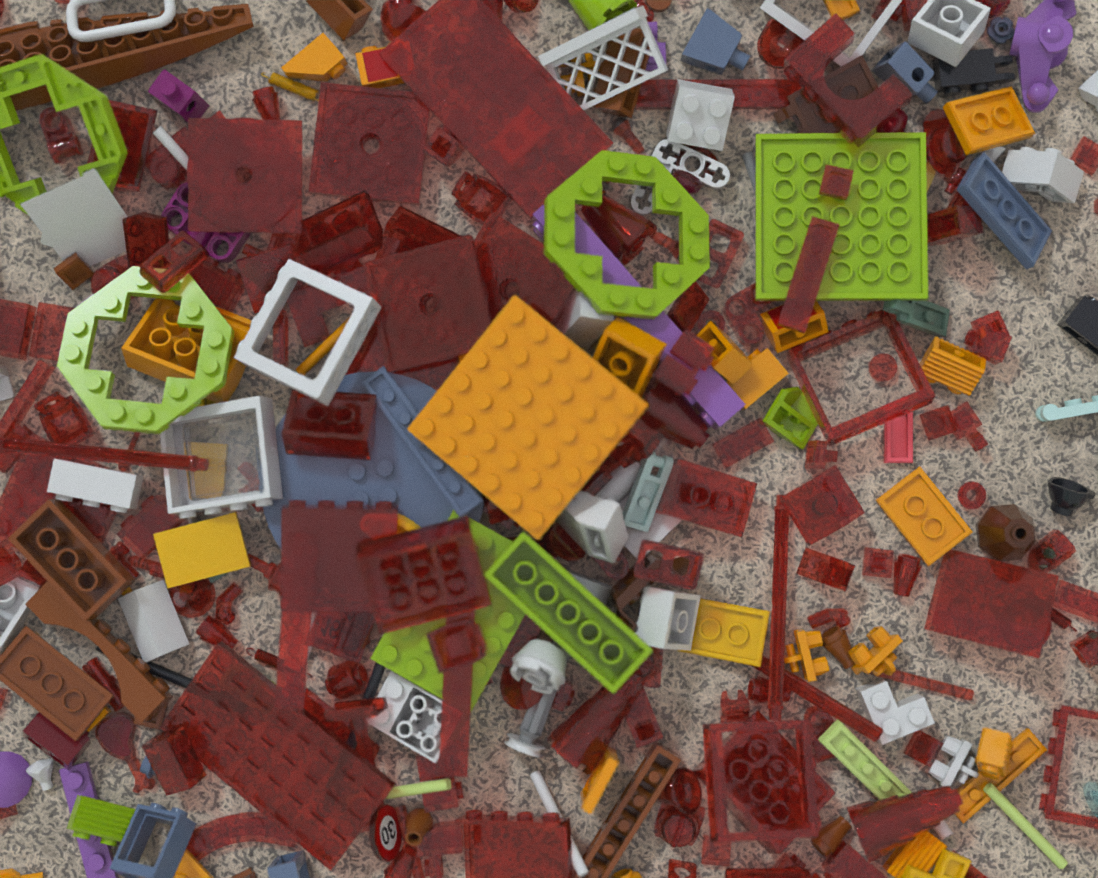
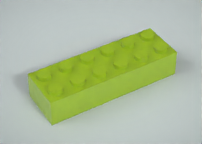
(568, 612)

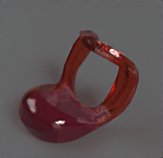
(687, 180)

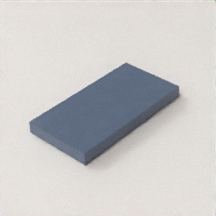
(1004, 210)

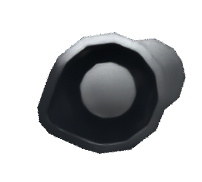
(1067, 495)

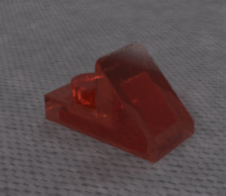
(825, 569)

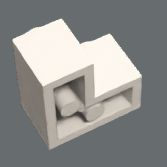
(1043, 173)
(893, 717)

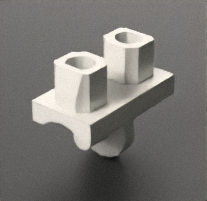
(959, 751)

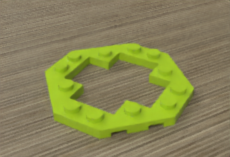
(66, 92)
(586, 270)
(179, 394)

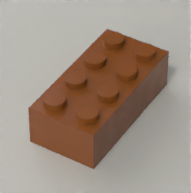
(71, 559)

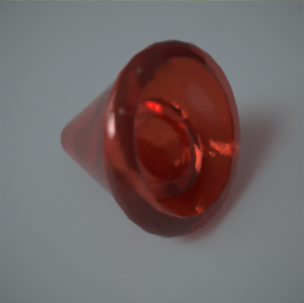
(193, 598)
(682, 792)

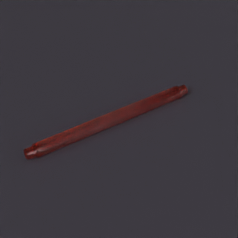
(103, 454)
(778, 611)

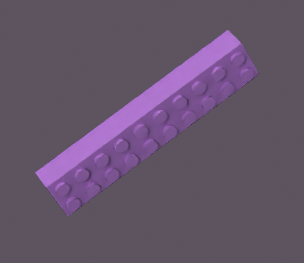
(711, 394)

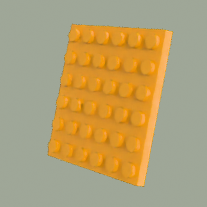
(527, 417)

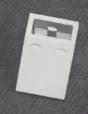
(595, 525)
(411, 716)

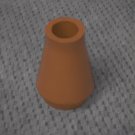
(838, 645)
(417, 826)
(831, 836)

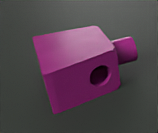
(177, 96)

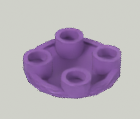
(13, 778)

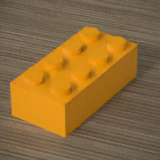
(629, 354)

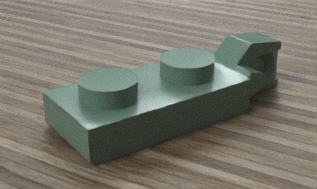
(920, 315)

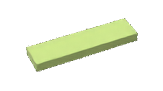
(861, 762)

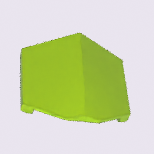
(791, 417)

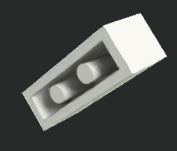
(95, 485)

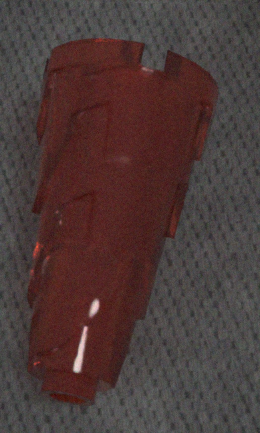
(594, 724)
(899, 819)

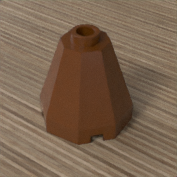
(1005, 532)

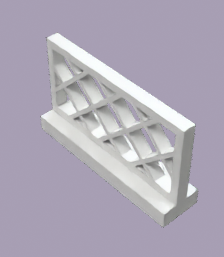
(600, 37)

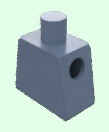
(714, 45)
(909, 69)

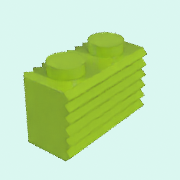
(99, 819)

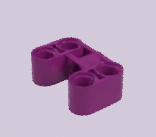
(209, 240)

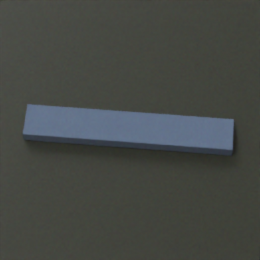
(401, 414)

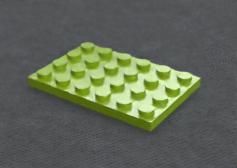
(409, 651)

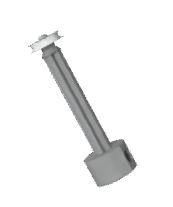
(536, 716)

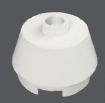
(540, 665)

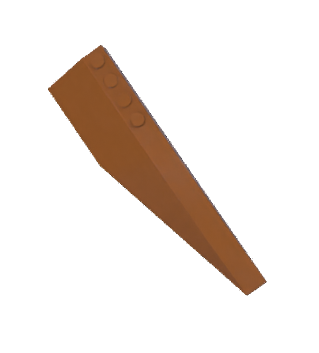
(119, 57)

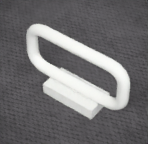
(117, 30)

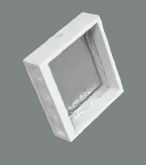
(241, 456)

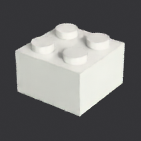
(948, 28)
(700, 115)
(667, 618)

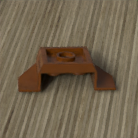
(628, 589)

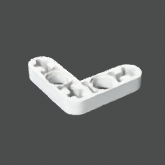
(669, 165)

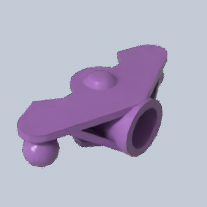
(1040, 45)

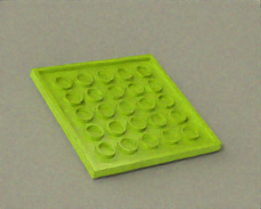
(882, 223)

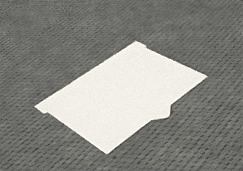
(80, 219)

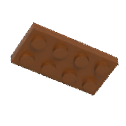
(52, 683)

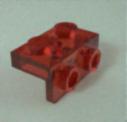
(143, 237)

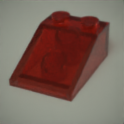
(707, 498)

